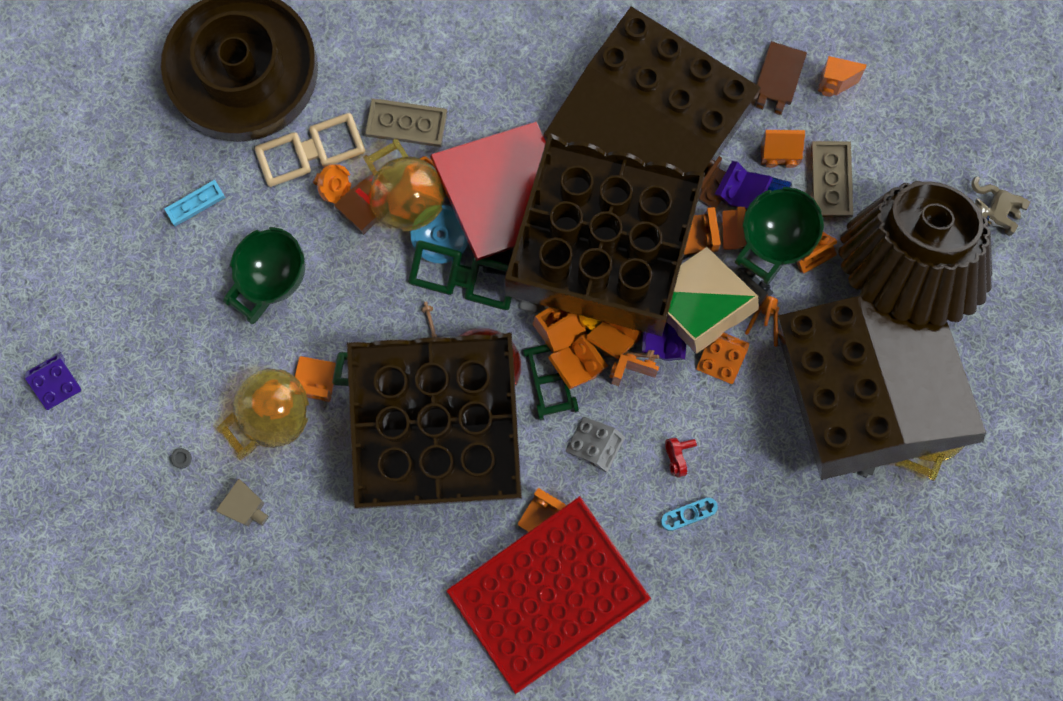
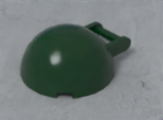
(780, 229)
(265, 270)

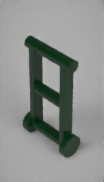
(542, 410)

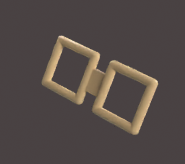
(309, 149)

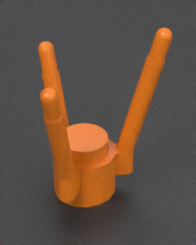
(768, 308)

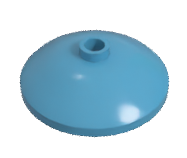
(453, 235)

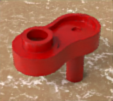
(674, 450)

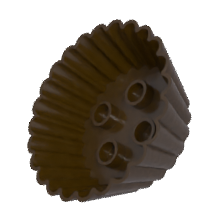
(920, 253)

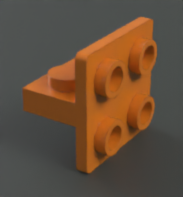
(733, 229)
(822, 253)

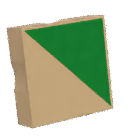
(708, 300)

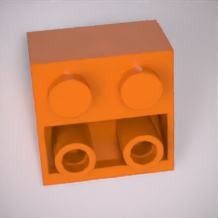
(558, 328)

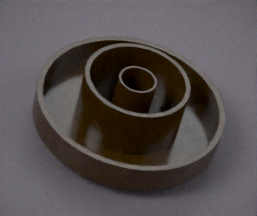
(239, 67)

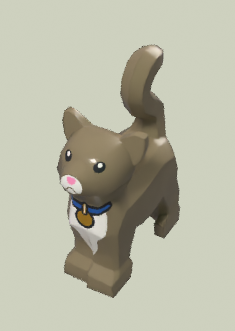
(1001, 205)

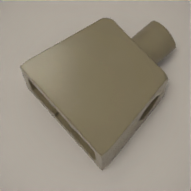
(243, 505)

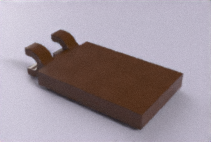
(780, 75)

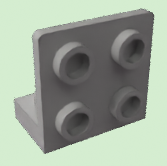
(596, 443)

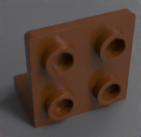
(711, 183)

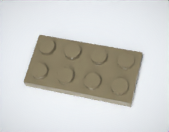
(406, 122)
(832, 177)

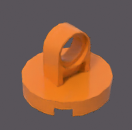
(333, 183)

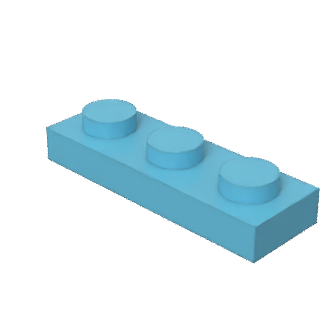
(194, 203)

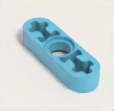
(705, 513)

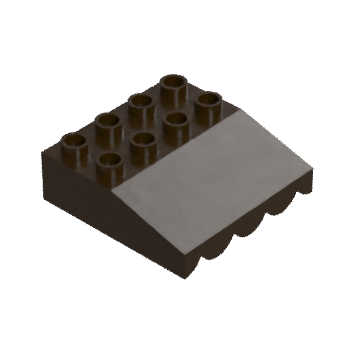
(655, 98)
(603, 235)
(876, 386)
(433, 421)

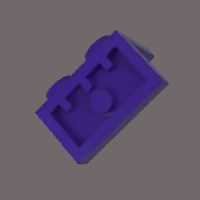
(740, 186)
(668, 346)
(52, 381)

